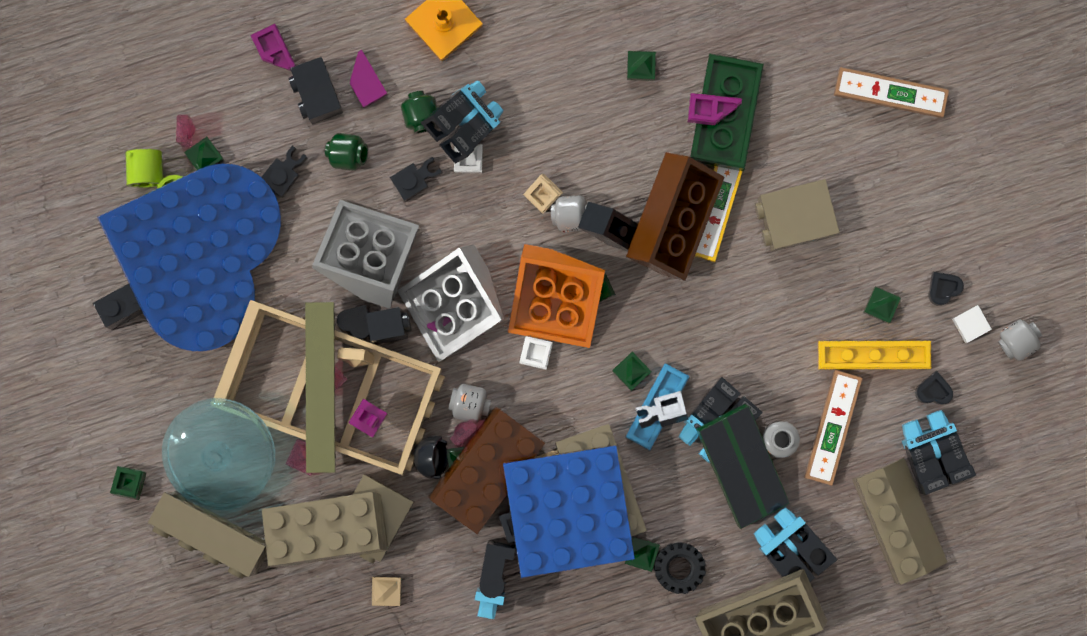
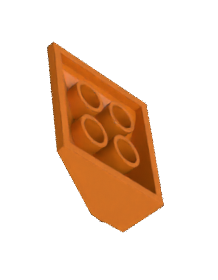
(555, 297)

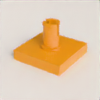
(443, 25)

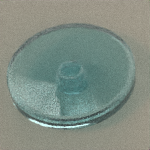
(218, 454)

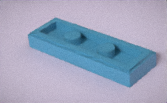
(668, 381)

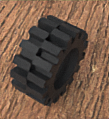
(679, 585)

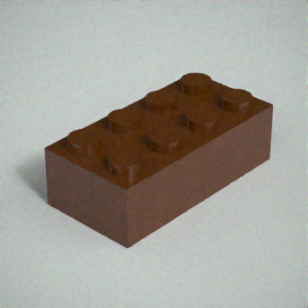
(675, 216)
(476, 478)

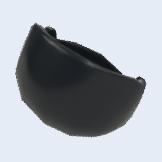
(431, 457)

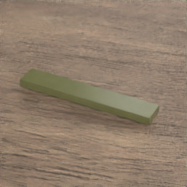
(320, 387)

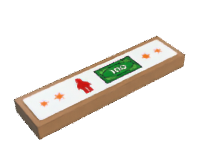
(891, 92)
(833, 427)

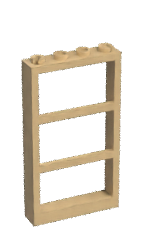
(241, 354)

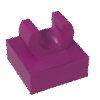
(368, 418)

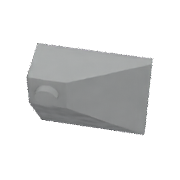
(366, 252)
(454, 289)

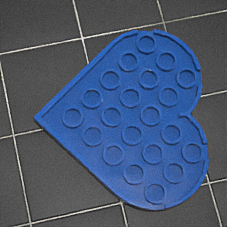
(194, 250)

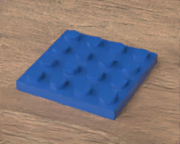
(568, 511)

